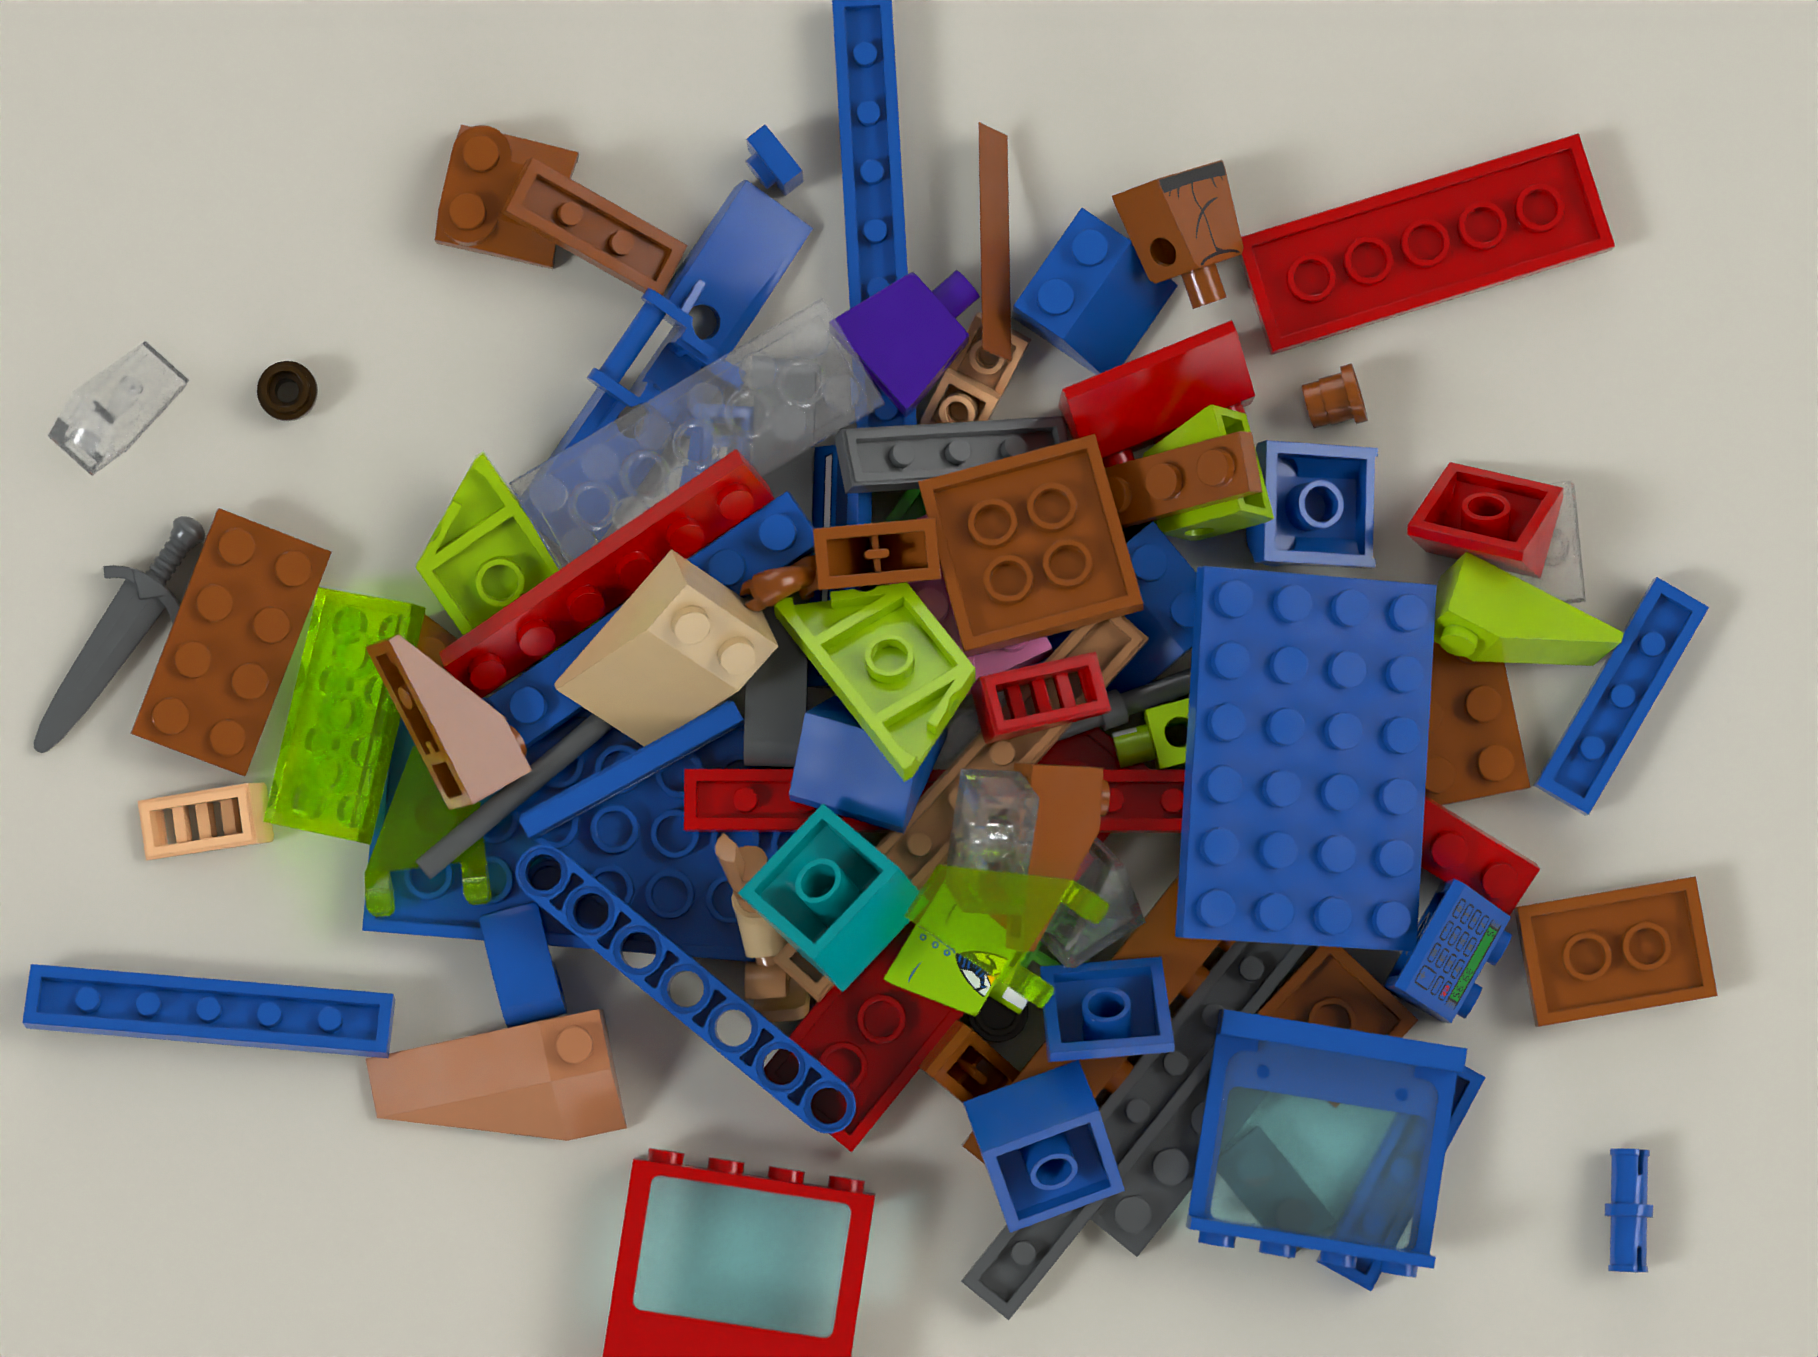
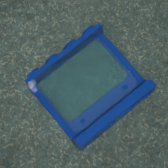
(1323, 1141)

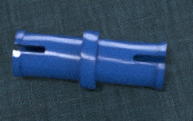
(1628, 1210)

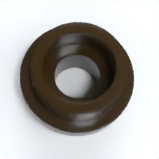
(274, 377)

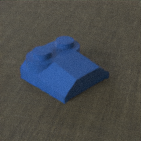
(1318, 505)

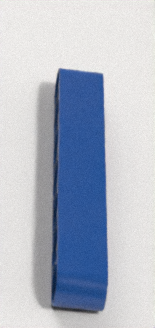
(656, 981)

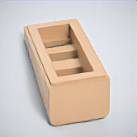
(252, 805)

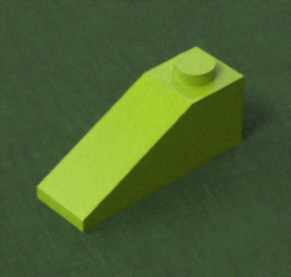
(1506, 620)

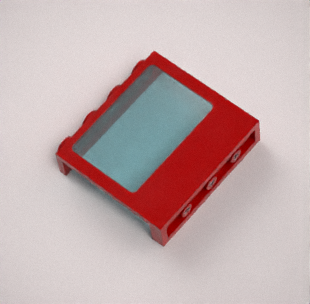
(737, 1262)

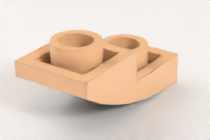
(974, 380)

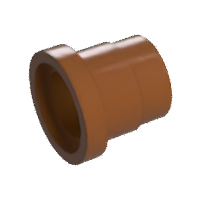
(1335, 398)

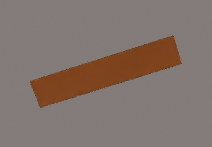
(994, 242)

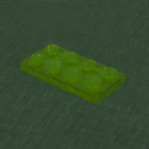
(340, 719)

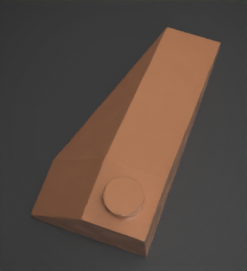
(519, 1080)

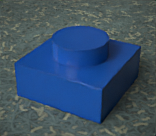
(772, 162)

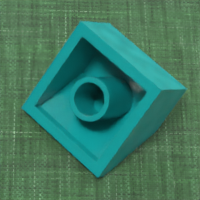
(832, 896)

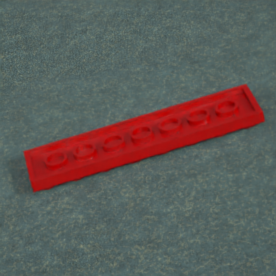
(882, 1033)

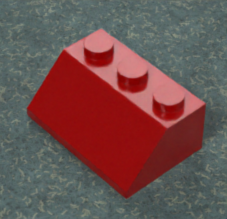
(1158, 393)

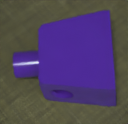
(909, 335)

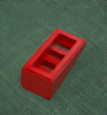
(989, 710)

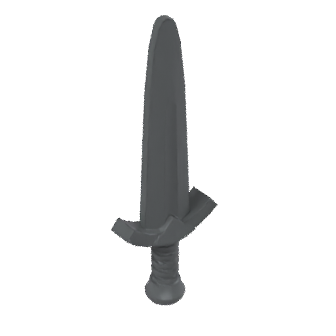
(118, 632)

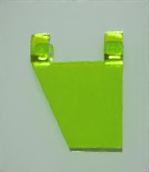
(411, 828)
(997, 917)

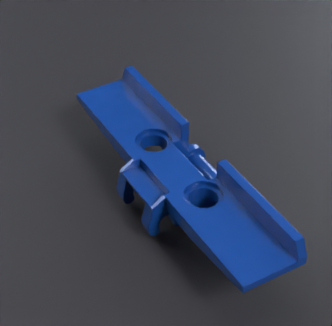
(728, 271)

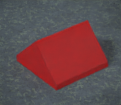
(1490, 516)

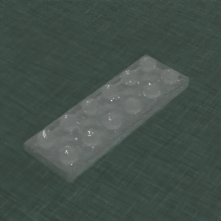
(761, 398)

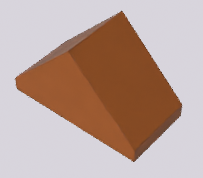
(876, 553)
(967, 1064)

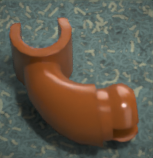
(778, 583)

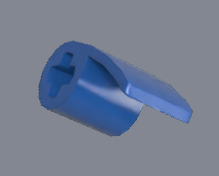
(522, 965)

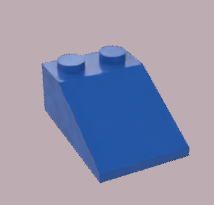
(1168, 600)

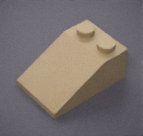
(669, 653)

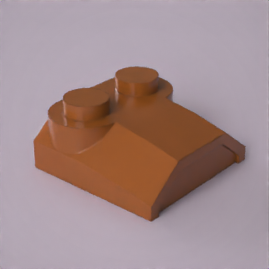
(477, 186)

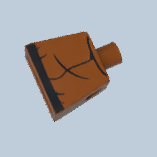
(1184, 228)

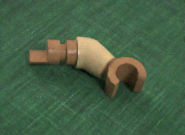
(773, 990)

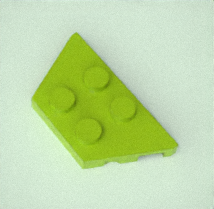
(484, 550)
(885, 665)

